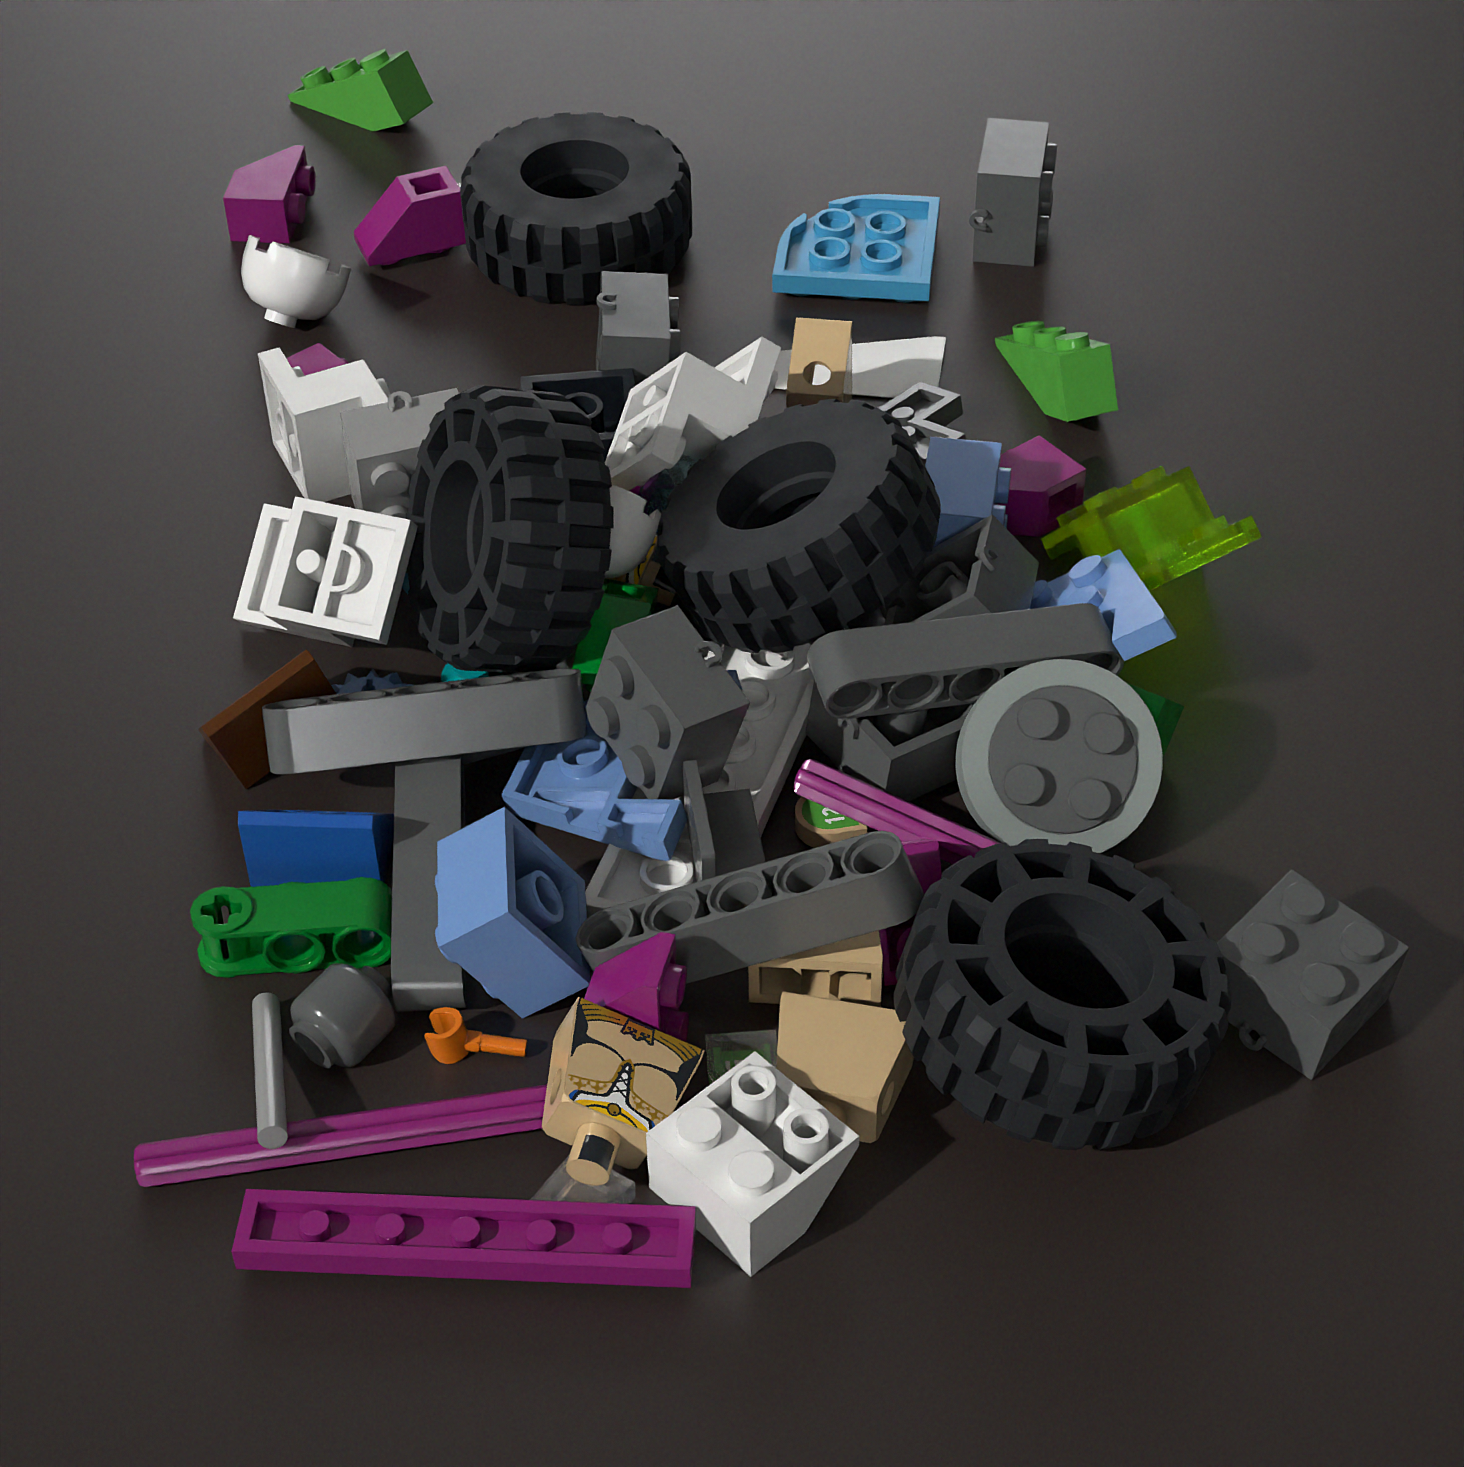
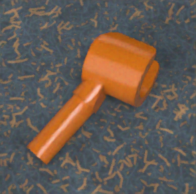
(455, 1041)

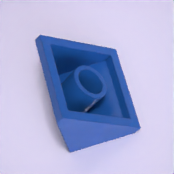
(315, 845)

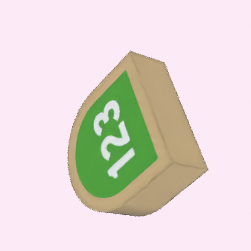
(822, 826)

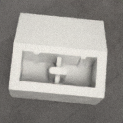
(750, 1160)

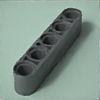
(950, 658)
(424, 721)
(426, 810)
(767, 908)

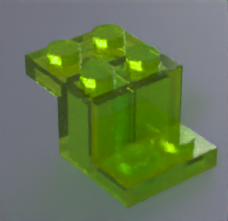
(1157, 525)

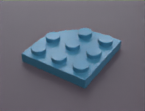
(861, 249)

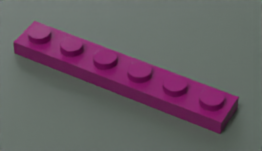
(466, 1238)

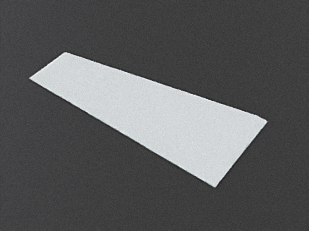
(882, 366)

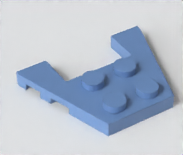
(1121, 596)
(587, 793)

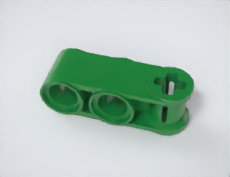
(294, 926)

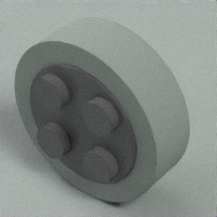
(1059, 756)

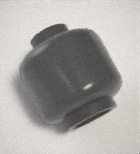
(342, 1015)

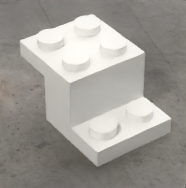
(689, 411)
(308, 419)
(325, 572)

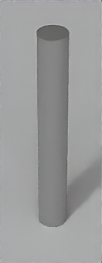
(269, 1071)

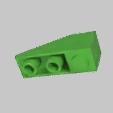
(368, 94)
(1061, 370)

